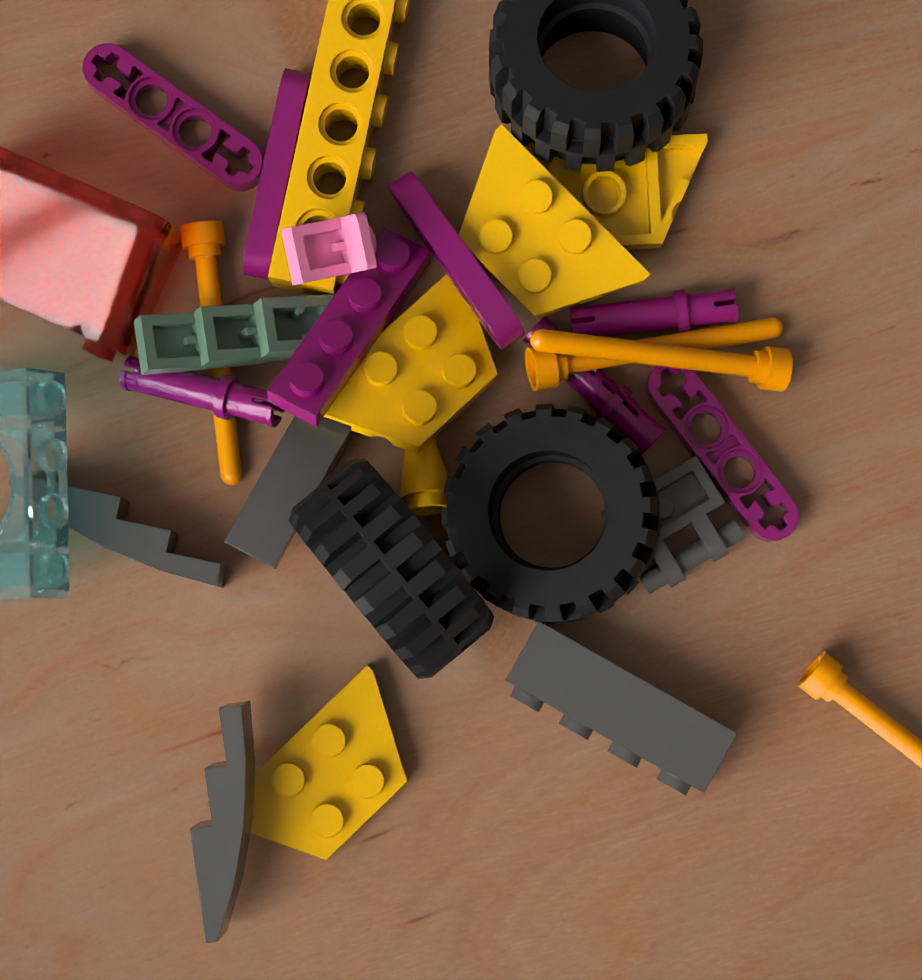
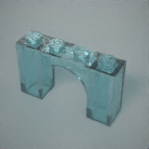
(36, 520)

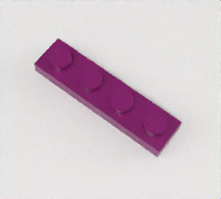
(348, 329)

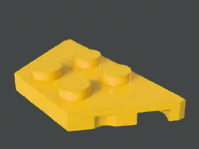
(638, 199)
(540, 235)
(419, 372)
(330, 773)

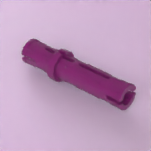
(656, 313)
(223, 396)
(610, 400)

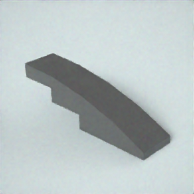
(293, 472)
(104, 521)
(223, 841)

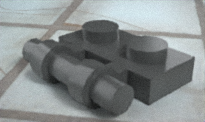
(686, 501)

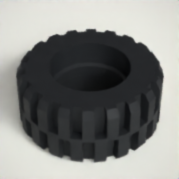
(586, 123)
(496, 462)
(391, 568)

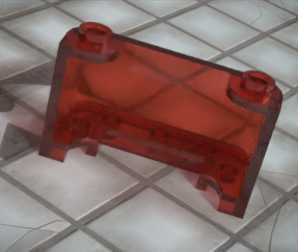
(80, 255)

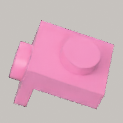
(329, 248)

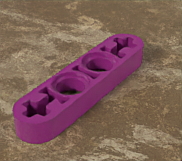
(177, 113)
(275, 172)
(456, 260)
(729, 444)

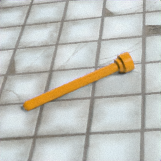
(204, 244)
(767, 368)
(548, 369)
(826, 680)

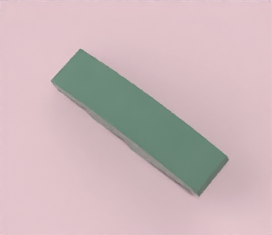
(226, 334)

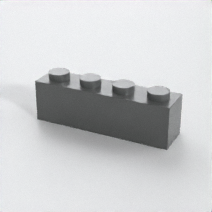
(619, 707)

